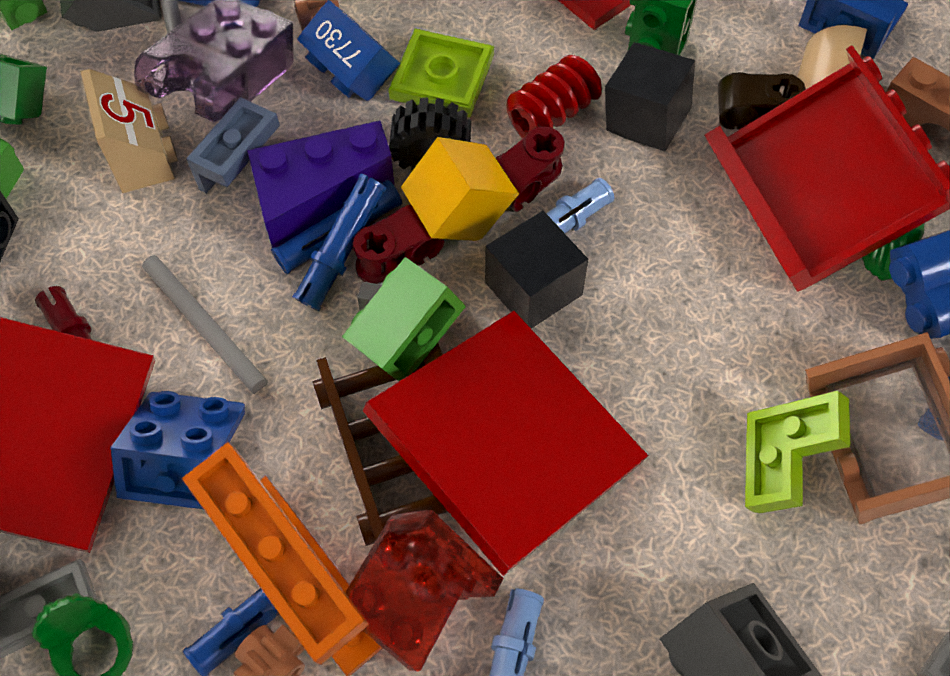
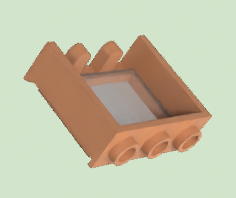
(896, 425)

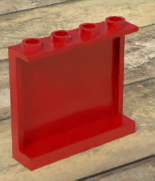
(834, 172)

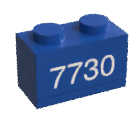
(346, 51)

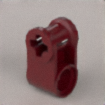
(533, 163)
(392, 241)

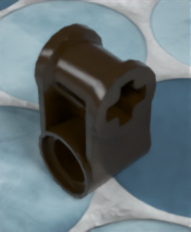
(750, 96)

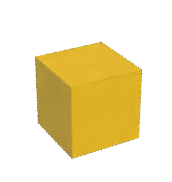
(458, 190)

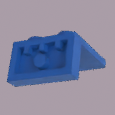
(874, 15)
(168, 441)

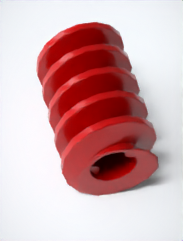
(554, 95)

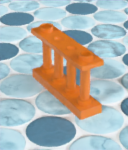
(283, 559)

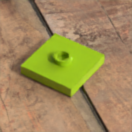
(442, 69)

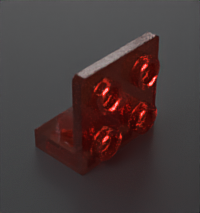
(414, 583)

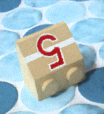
(129, 131)

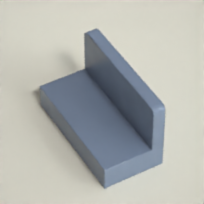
(225, 147)

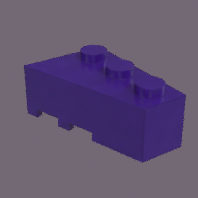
(315, 174)

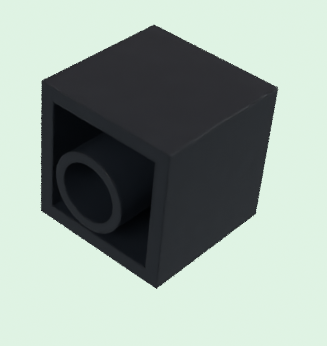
(649, 95)
(535, 269)

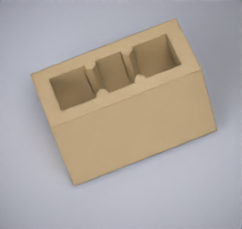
(827, 52)

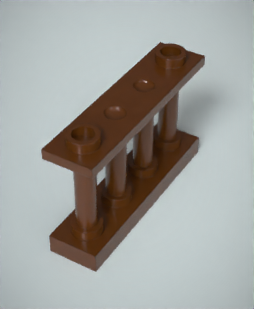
(329, 394)

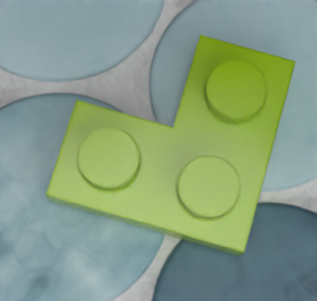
(779, 440)

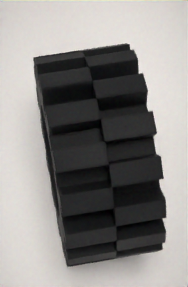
(419, 126)

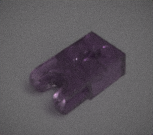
(219, 56)

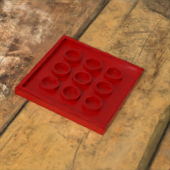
(58, 419)
(505, 439)

